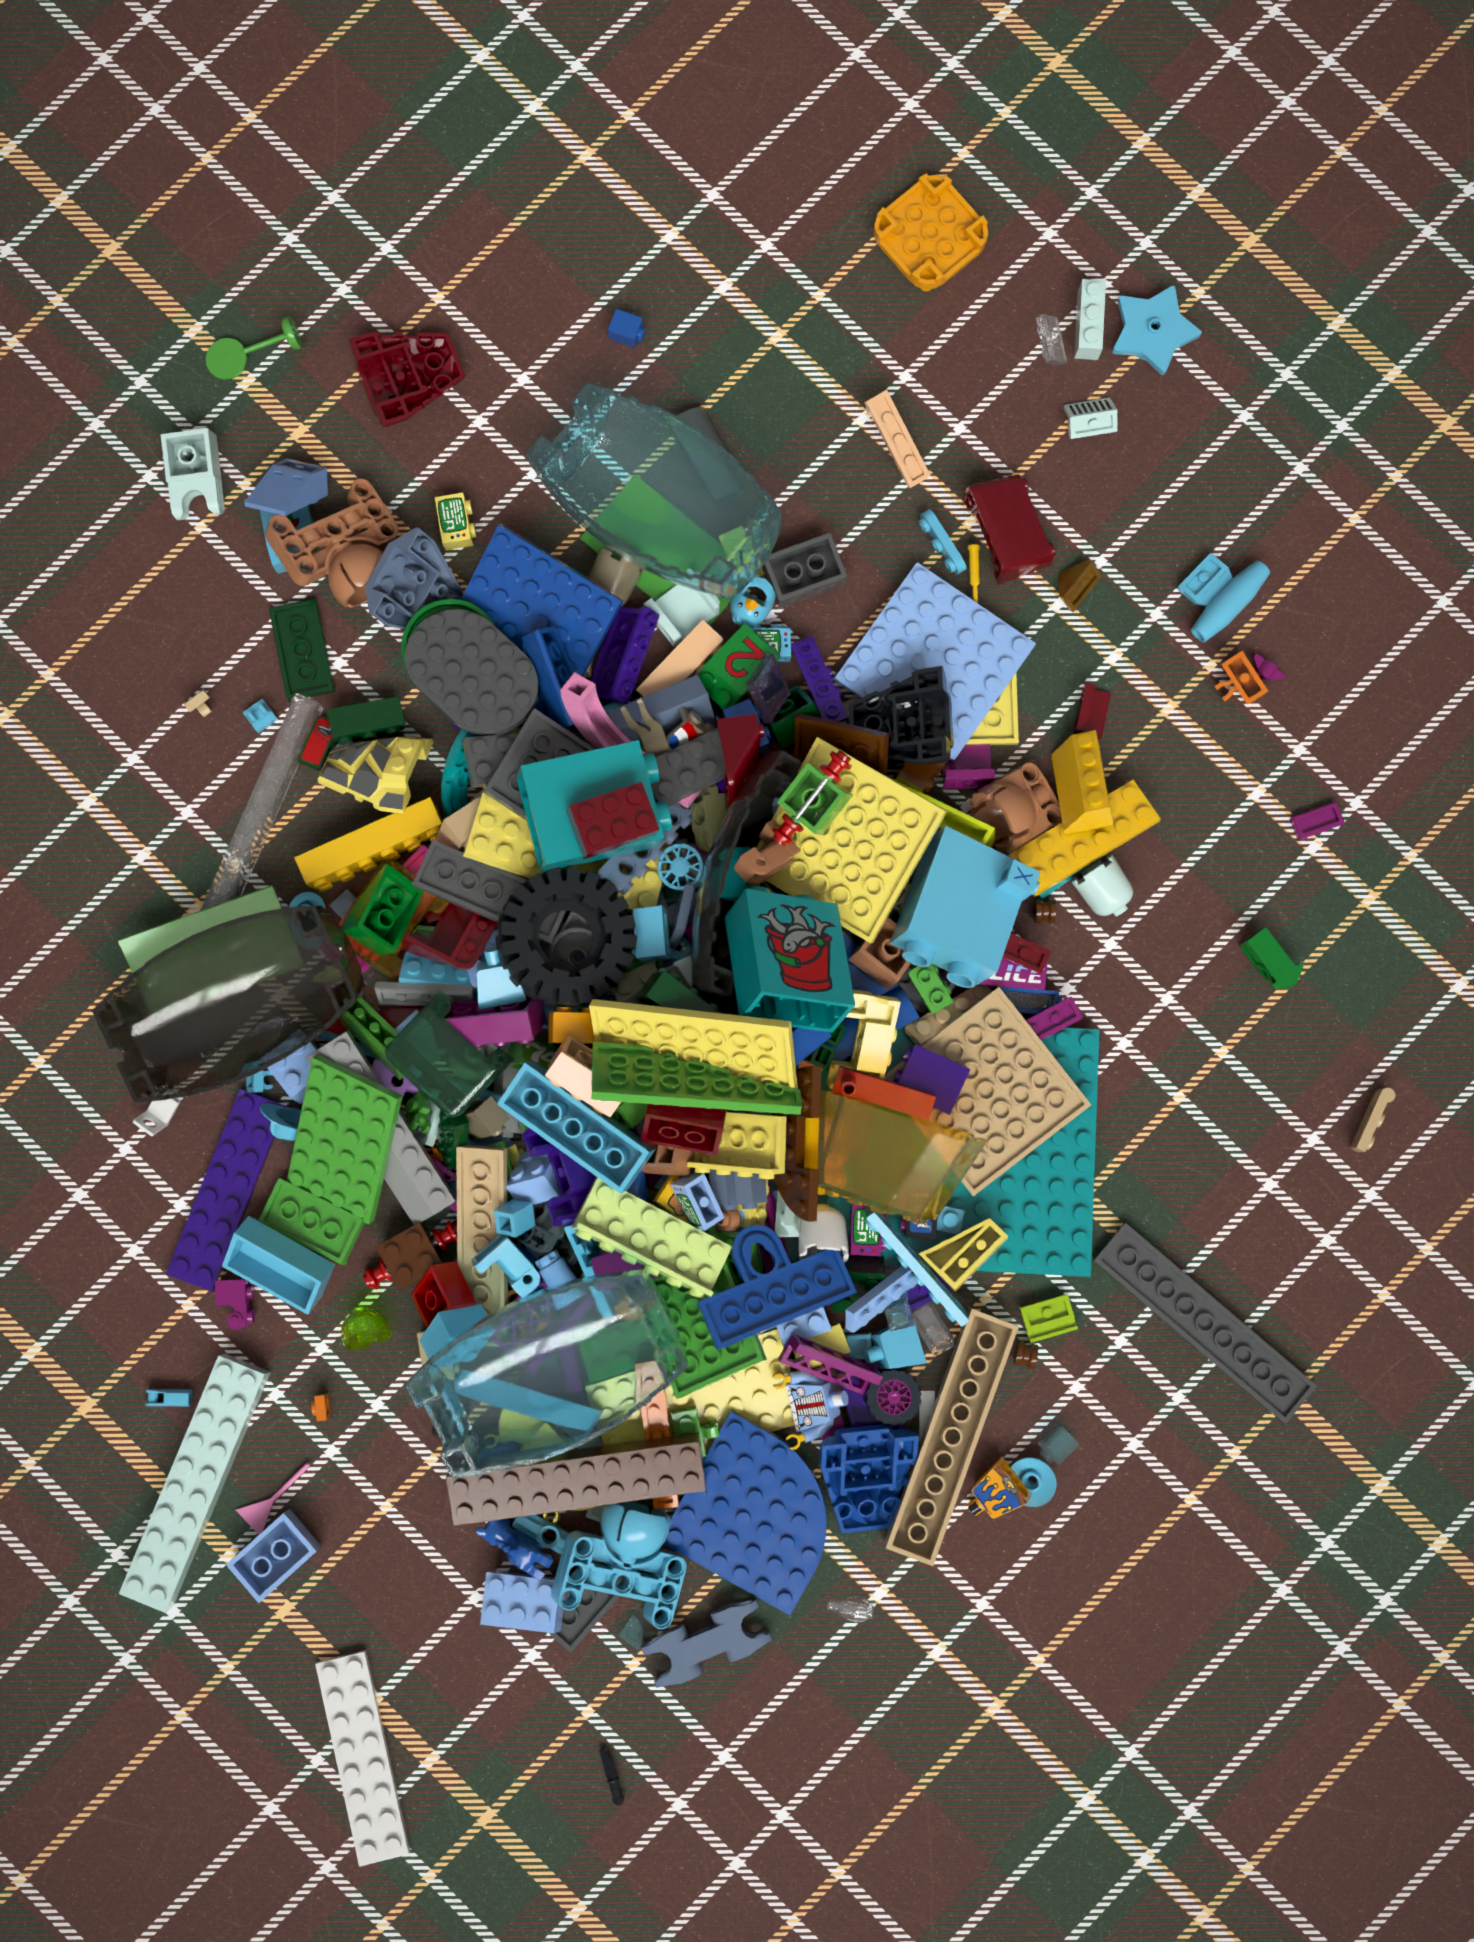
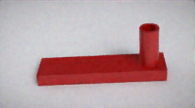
(884, 1092)

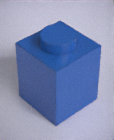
(626, 328)

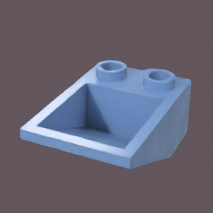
(289, 487)

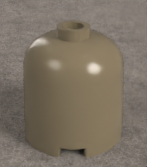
(615, 574)

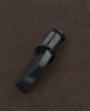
(611, 1775)

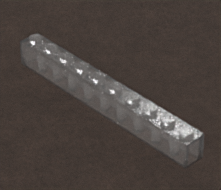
(264, 802)

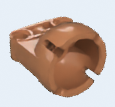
(1017, 807)

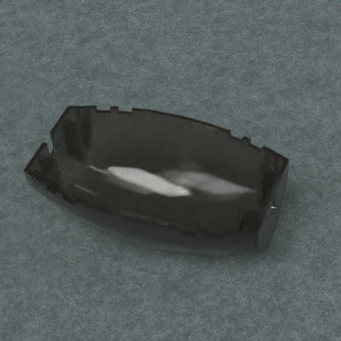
(230, 1001)

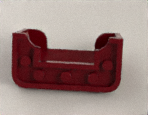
(1009, 526)

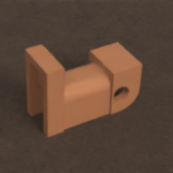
(767, 860)

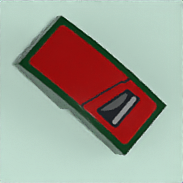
(316, 745)

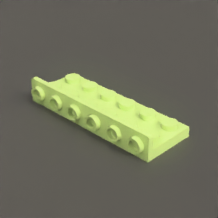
(651, 1238)

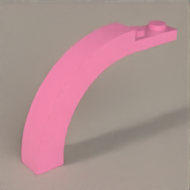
(591, 719)

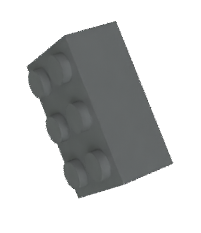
(805, 570)

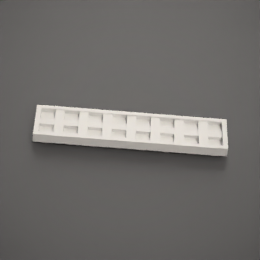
(362, 1758)

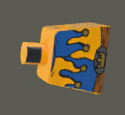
(998, 1491)

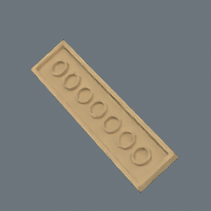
(480, 1192)

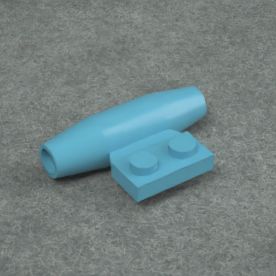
(1220, 593)

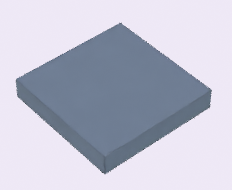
(680, 916)

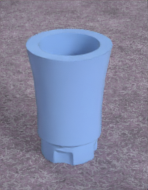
(554, 1269)

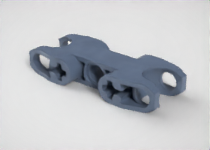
(690, 1649)

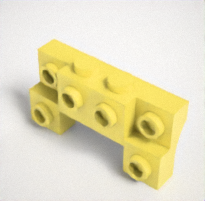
(873, 1037)

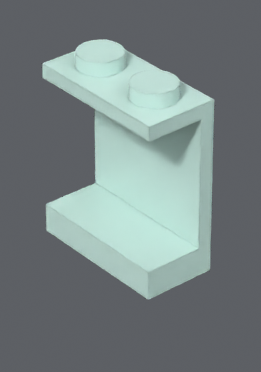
(682, 611)

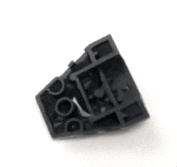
(914, 715)

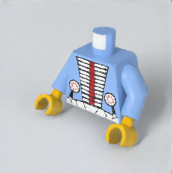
(812, 1404)

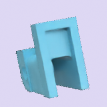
(511, 1261)

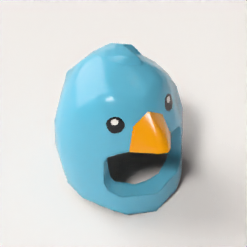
(750, 609)

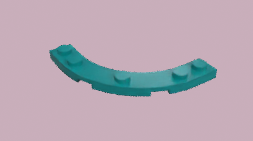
(455, 777)

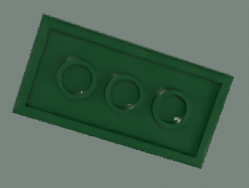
(302, 649)

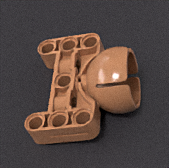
(345, 556)

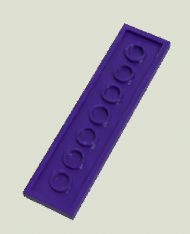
(224, 1193)

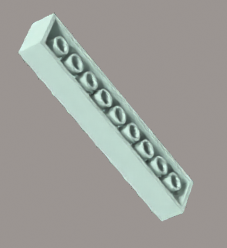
(194, 1483)

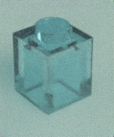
(899, 1313)
(1057, 1445)

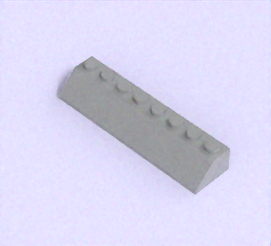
(409, 1167)

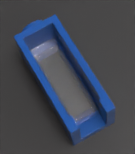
(1031, 1000)

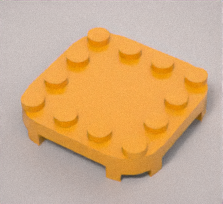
(930, 232)

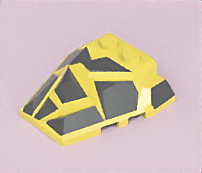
(375, 770)

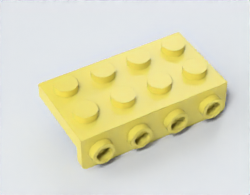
(747, 1146)

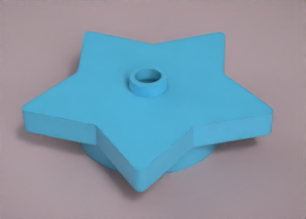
(1142, 340)

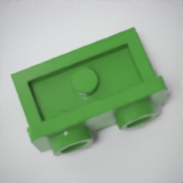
(930, 987)

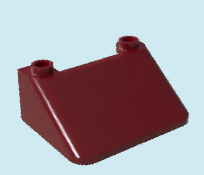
(740, 751)
(455, 940)

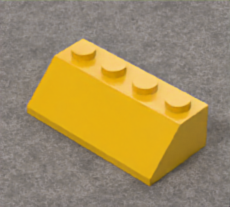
(1081, 783)

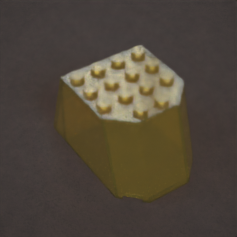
(890, 1157)

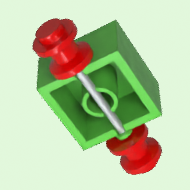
(813, 798)

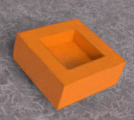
(321, 1407)

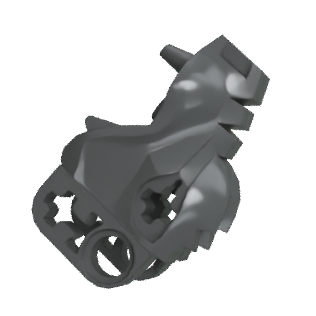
(551, 1236)

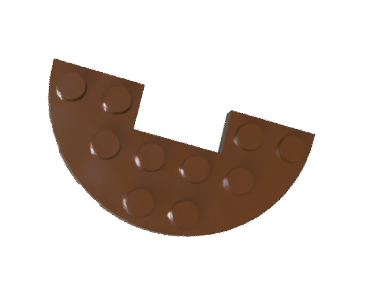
(799, 1183)

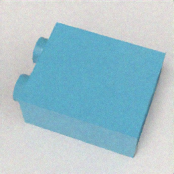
(956, 911)

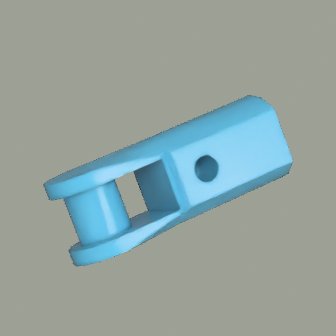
(172, 1397)

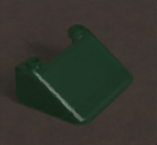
(443, 1060)

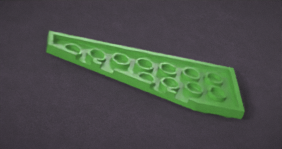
(641, 1076)

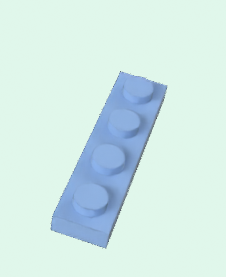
(879, 1298)

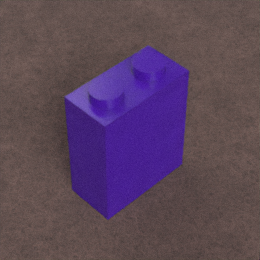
(933, 1075)

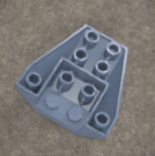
(408, 579)

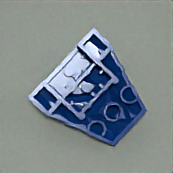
(866, 1473)

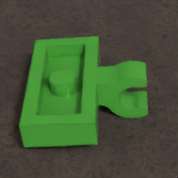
(687, 1422)

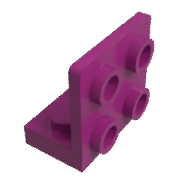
(969, 769)

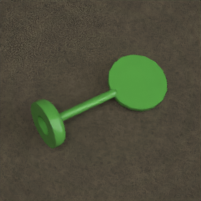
(228, 357)

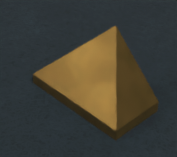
(1077, 583)

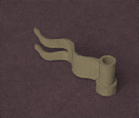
(652, 740)

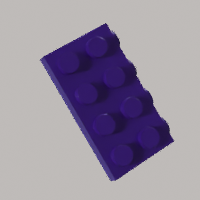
(623, 653)

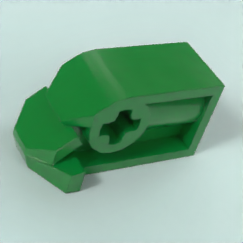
(1271, 960)

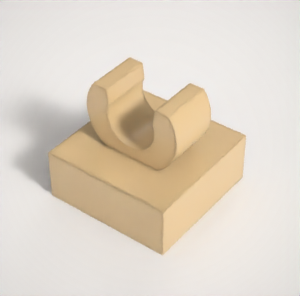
(198, 702)

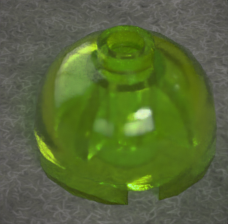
(363, 1328)

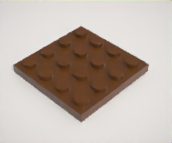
(859, 742)

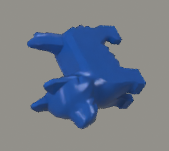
(518, 1547)

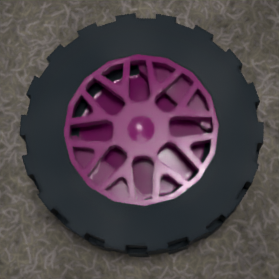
(894, 1398)

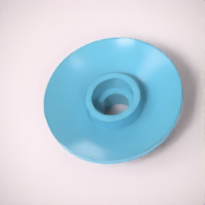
(1046, 1484)

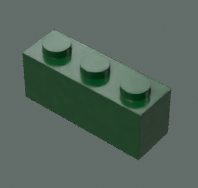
(366, 720)

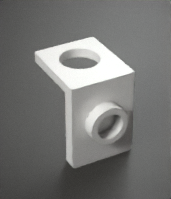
(159, 1113)

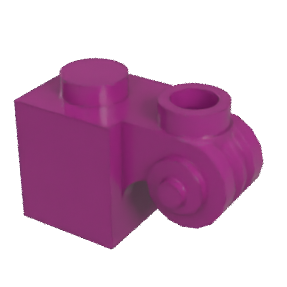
(238, 1295)

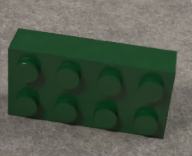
(452, 1133)

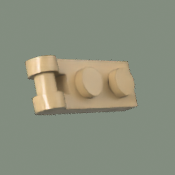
(1372, 1118)

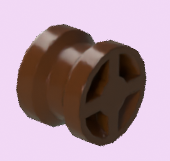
(1044, 911)
(1025, 1354)

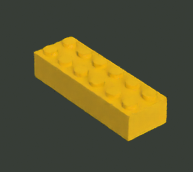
(370, 845)

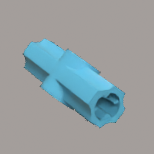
(534, 1527)

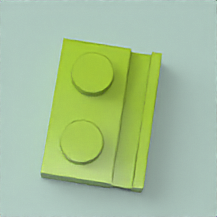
(1048, 1318)

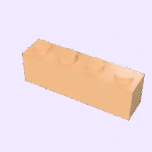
(684, 660)

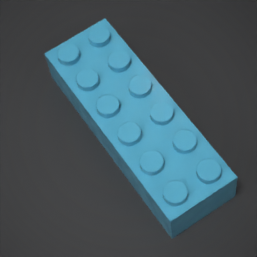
(575, 1128)

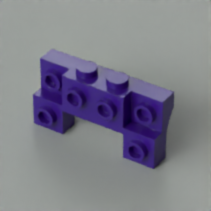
(571, 1178)

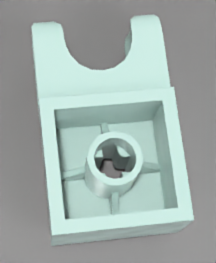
(194, 477)

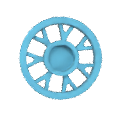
(680, 866)

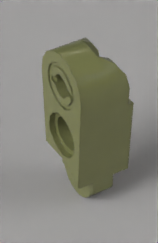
(707, 816)

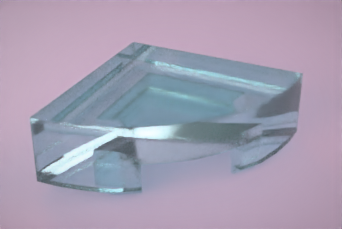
(632, 1632)

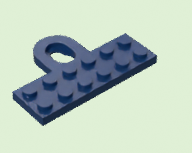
(775, 1296)

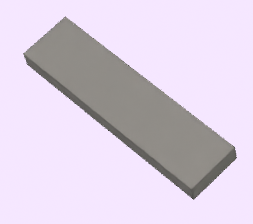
(420, 993)

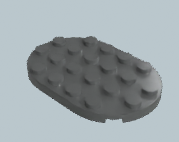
(471, 672)

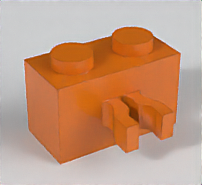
(1244, 678)

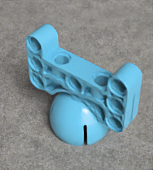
(627, 1544)

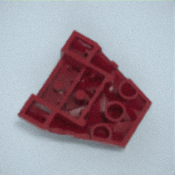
(405, 371)

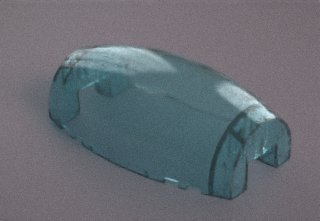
(659, 493)
(549, 1372)

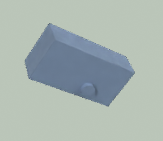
(665, 707)

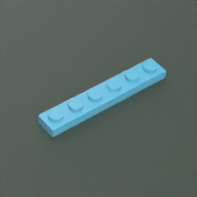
(922, 1272)

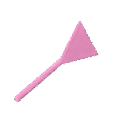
(258, 1513)

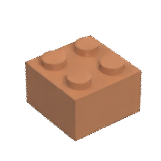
(881, 959)

